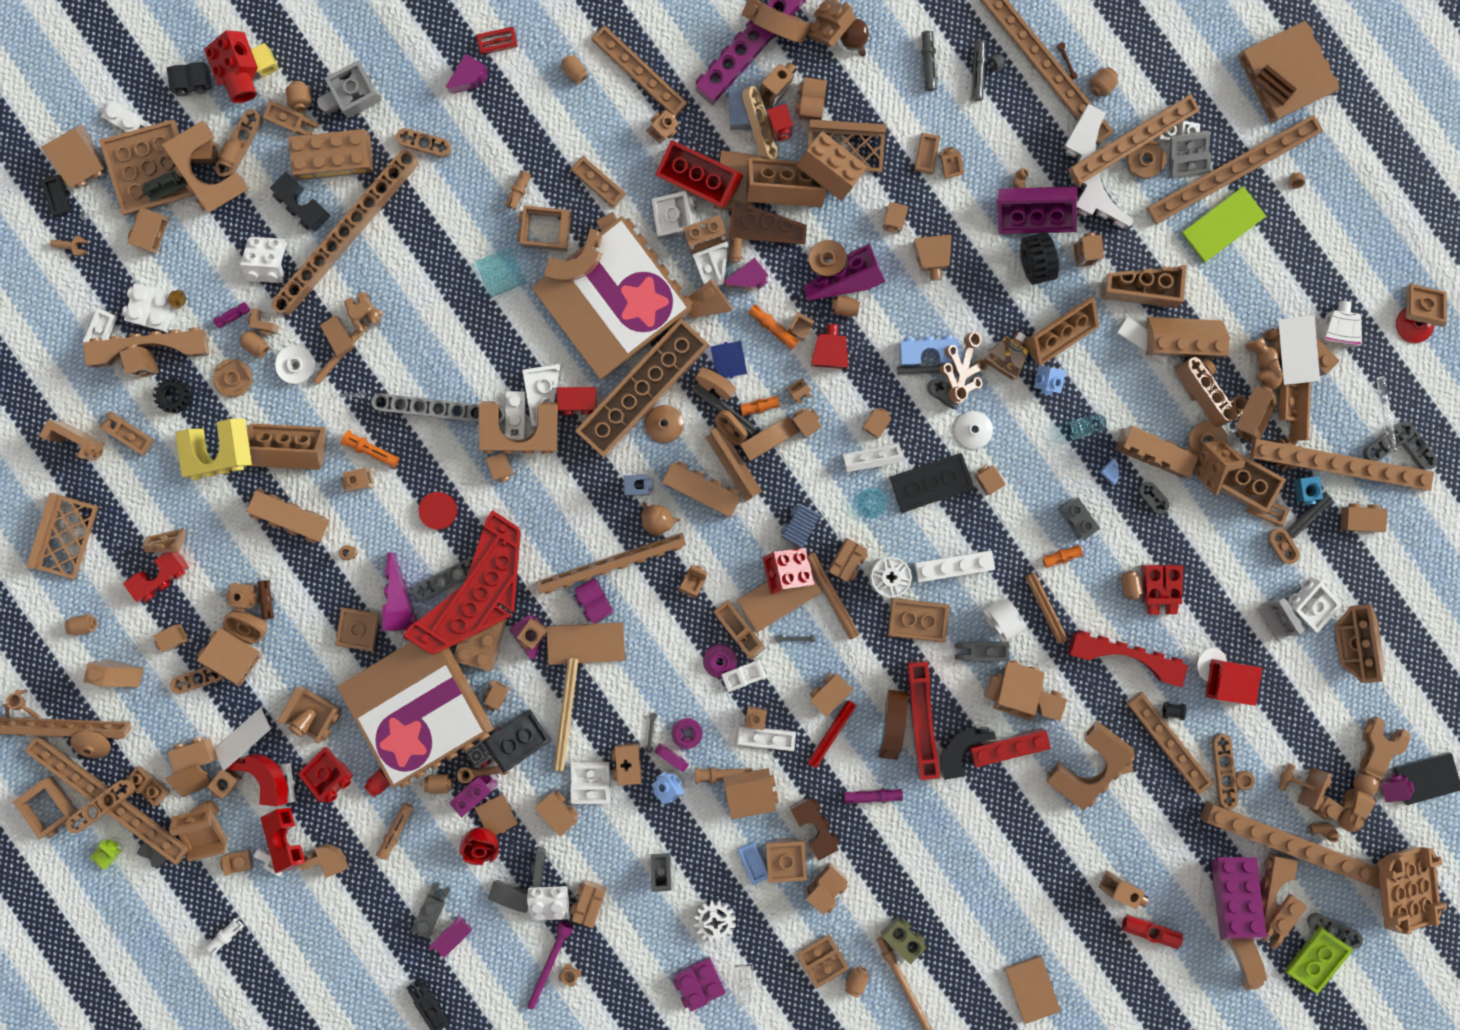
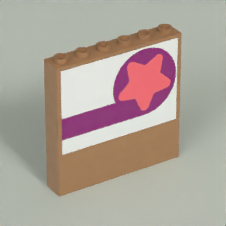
(619, 303)
(415, 711)

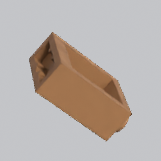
(524, 218)
(704, 238)
(1256, 413)
(58, 796)

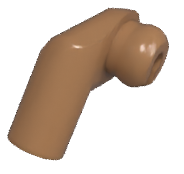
(1020, 178)
(1326, 829)

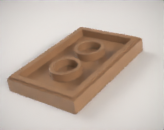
(738, 162)
(918, 620)
(1032, 989)

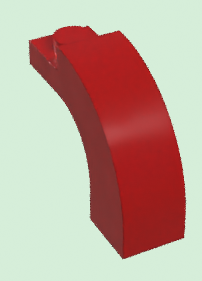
(269, 776)

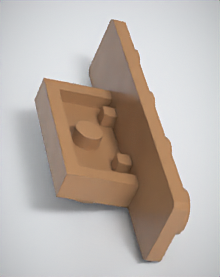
(1295, 408)

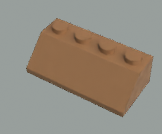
(781, 183)
(1187, 338)
(286, 446)

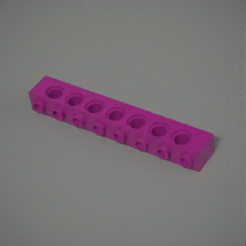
(713, 91)

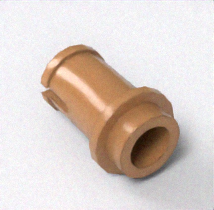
(735, 250)
(344, 550)

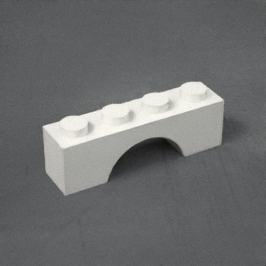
(954, 566)

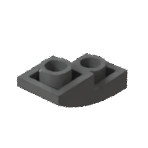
(507, 896)

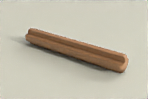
(1046, 608)

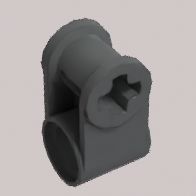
(943, 393)

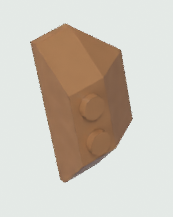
(1360, 643)

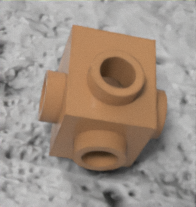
(662, 126)
(241, 596)

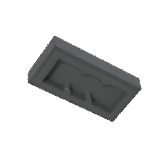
(537, 867)

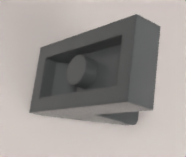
(661, 872)

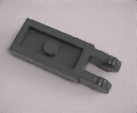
(984, 651)
(430, 912)

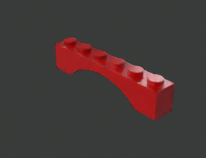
(1165, 670)
(922, 722)

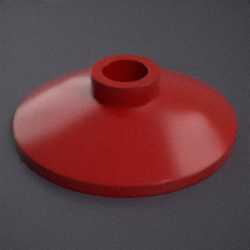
(1410, 331)

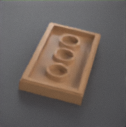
(766, 608)
(586, 643)

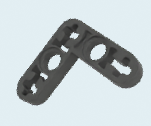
(1404, 440)

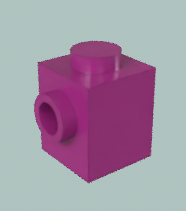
(1397, 788)

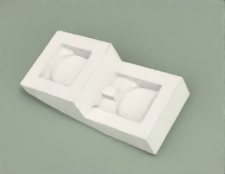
(743, 675)

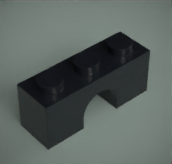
(287, 190)

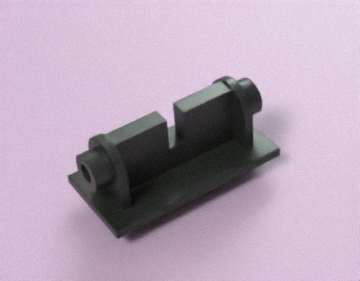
(163, 185)

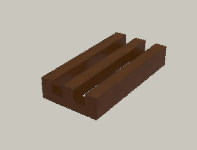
(1287, 92)

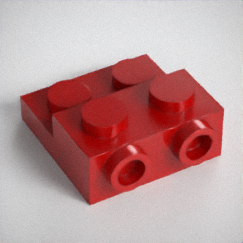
(325, 776)

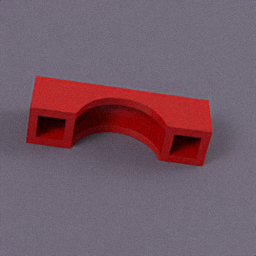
(1017, 746)

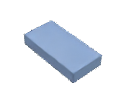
(753, 862)

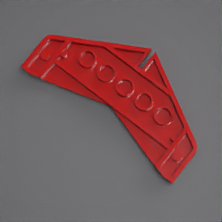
(474, 604)

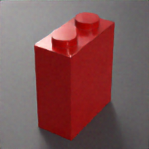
(1233, 682)

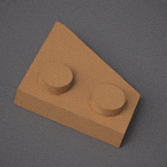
(709, 301)

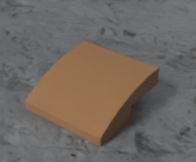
(823, 961)

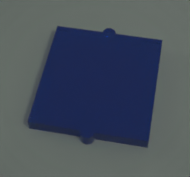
(729, 359)

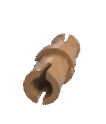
(518, 190)

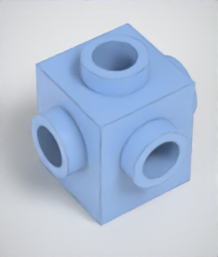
(1049, 380)
(667, 788)

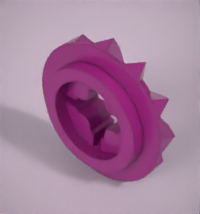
(677, 733)

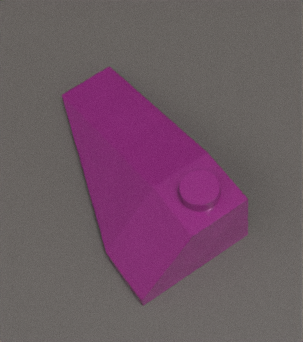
(859, 274)
(398, 611)

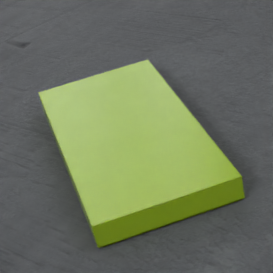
(1223, 224)

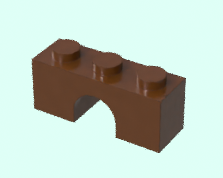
(807, 812)

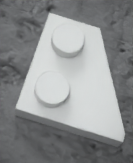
(712, 263)

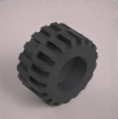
(1039, 258)

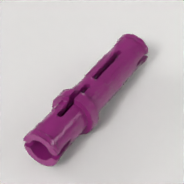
(873, 796)

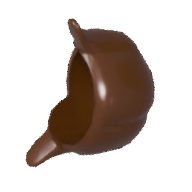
(856, 37)

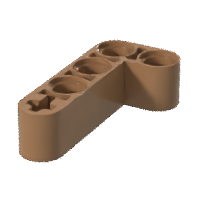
(1209, 394)

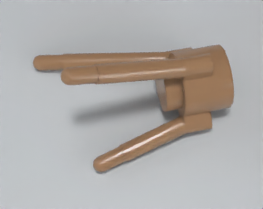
(17, 702)

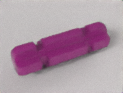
(231, 315)

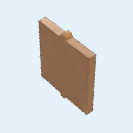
(189, 780)
(496, 814)

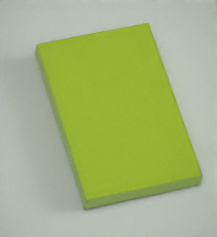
(1318, 960)

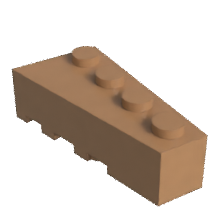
(1156, 452)
(287, 515)

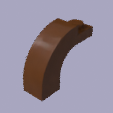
(894, 724)

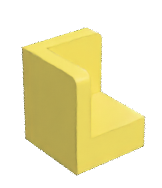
(264, 60)

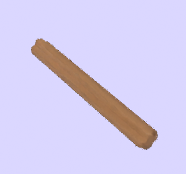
(832, 596)

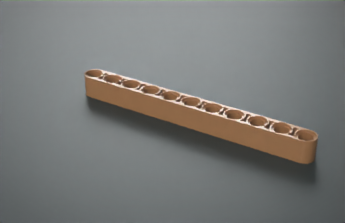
(335, 235)

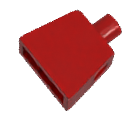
(830, 350)

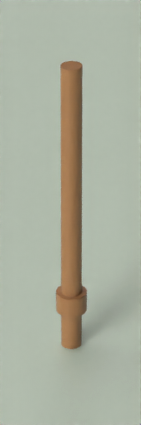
(889, 957)

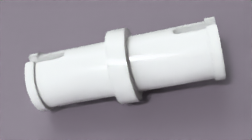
(224, 936)

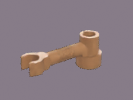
(463, 777)

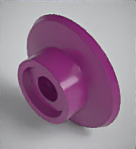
(719, 651)

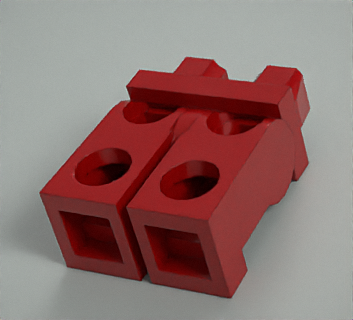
(1162, 586)

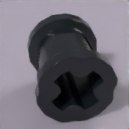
(1174, 711)

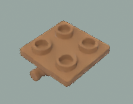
(1313, 788)

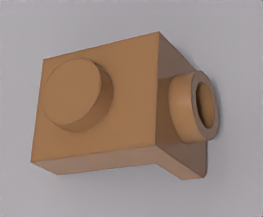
(264, 328)
(693, 581)

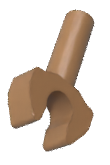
(73, 245)

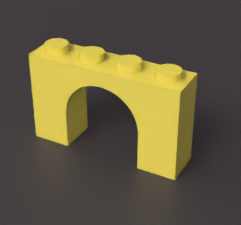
(232, 453)

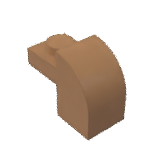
(329, 857)

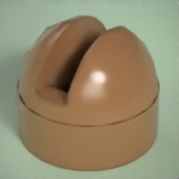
(1300, 180)

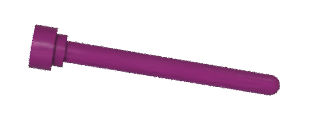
(563, 931)

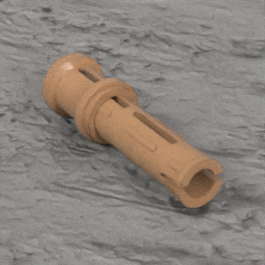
(713, 775)

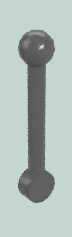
(779, 638)
(652, 716)

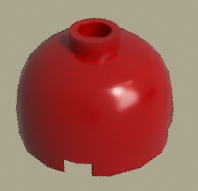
(479, 846)

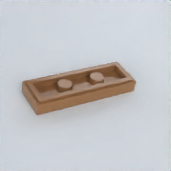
(598, 182)

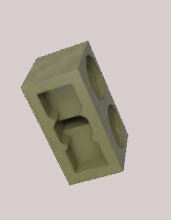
(900, 942)

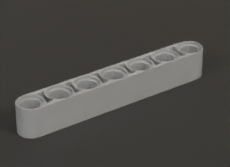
(429, 408)

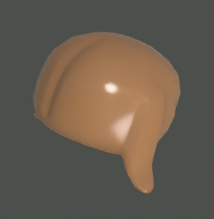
(657, 519)

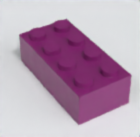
(1238, 898)

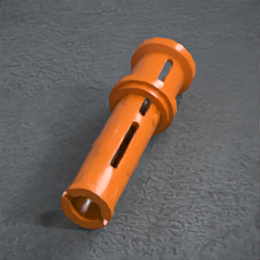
(359, 445)

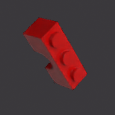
(170, 567)
(276, 826)

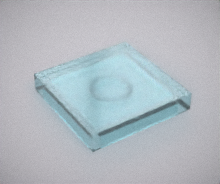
(500, 272)

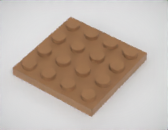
(139, 158)

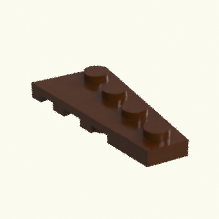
(760, 225)

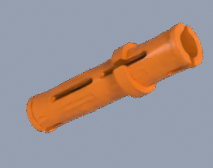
(770, 324)

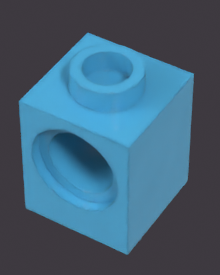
(1300, 490)

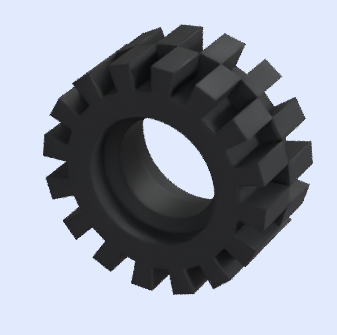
(161, 393)

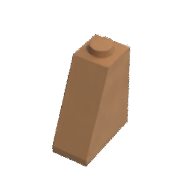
(113, 674)

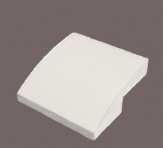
(590, 782)

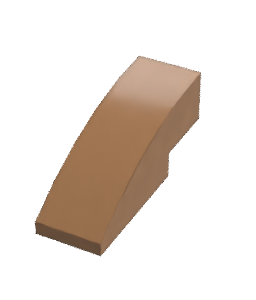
(769, 438)
(739, 630)

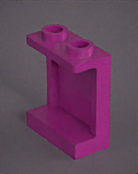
(473, 794)

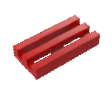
(500, 47)

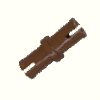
(265, 599)

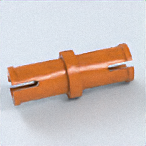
(760, 405)
(1062, 556)

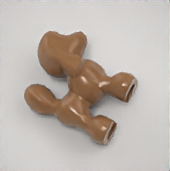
(1267, 357)

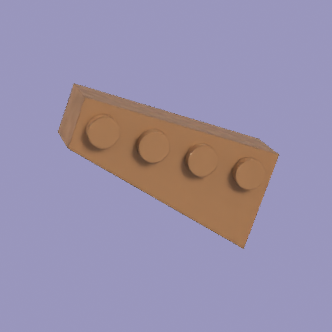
(1150, 287)

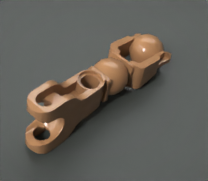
(1374, 764)

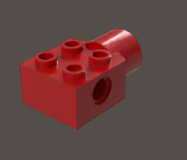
(233, 65)

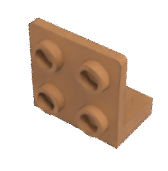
(1214, 462)

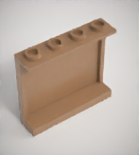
(1299, 61)

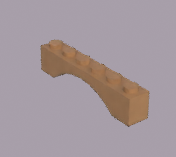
(106, 352)

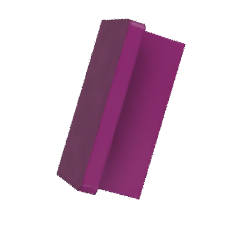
(451, 937)

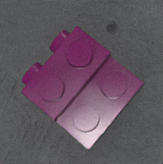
(698, 984)

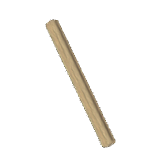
(565, 717)

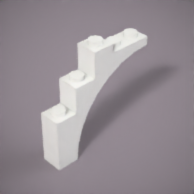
(1093, 196)

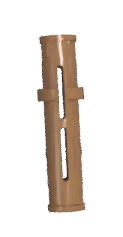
(384, 851)

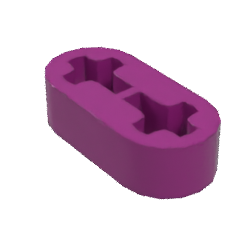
(671, 757)

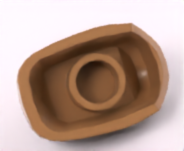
(245, 626)

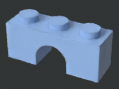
(911, 350)

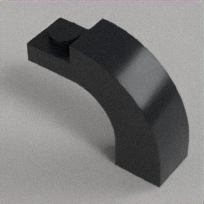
(955, 746)

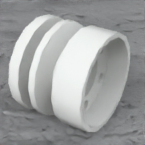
(883, 567)

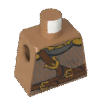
(1008, 356)

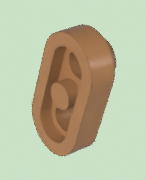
(731, 427)
(1284, 544)

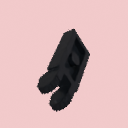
(429, 1006)

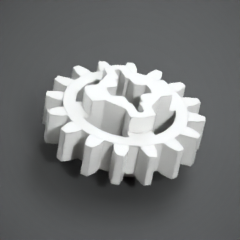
(722, 919)

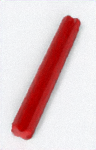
(831, 734)

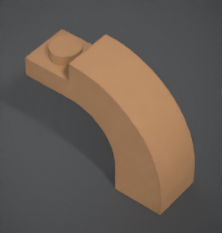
(776, 21)
(580, 266)
(1250, 963)

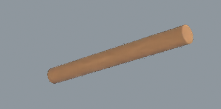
(335, 359)

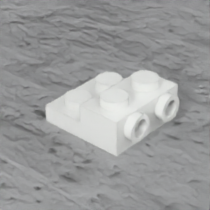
(674, 213)
(148, 307)
(1314, 604)
(548, 903)

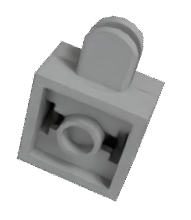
(344, 87)

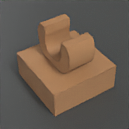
(799, 389)

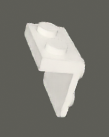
(263, 260)

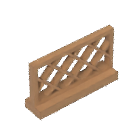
(852, 129)
(733, 464)
(46, 529)

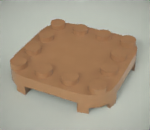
(1410, 889)

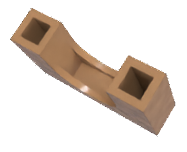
(181, 150)
(542, 439)
(1084, 790)

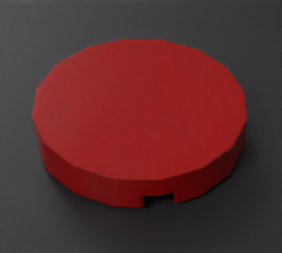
(438, 510)

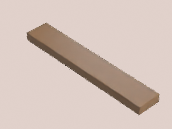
(639, 71)
(1169, 743)

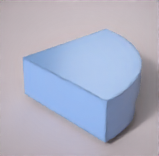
(1111, 471)

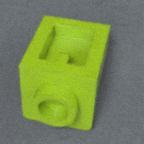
(105, 853)

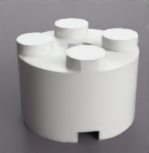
(1005, 619)

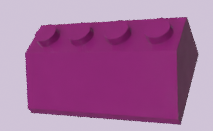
(1037, 210)

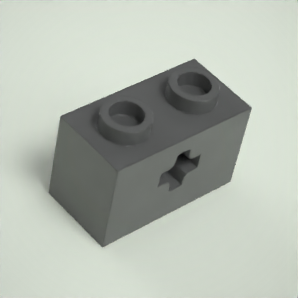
(1079, 518)

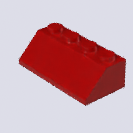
(698, 174)

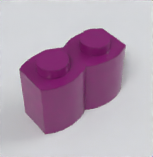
(594, 601)

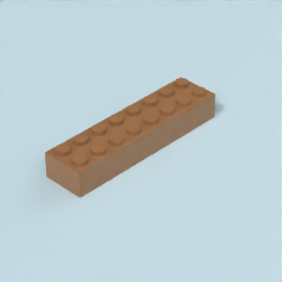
(642, 388)

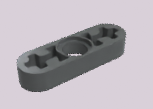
(1342, 929)

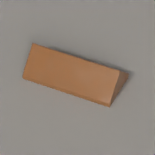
(1063, 332)

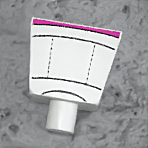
(1342, 327)

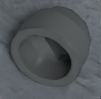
(996, 62)

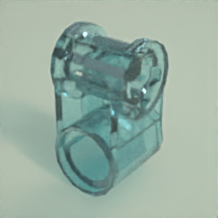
(1083, 426)

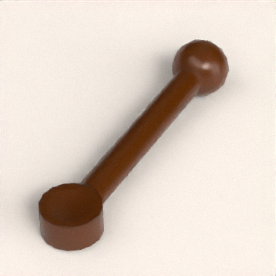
(1060, 47)

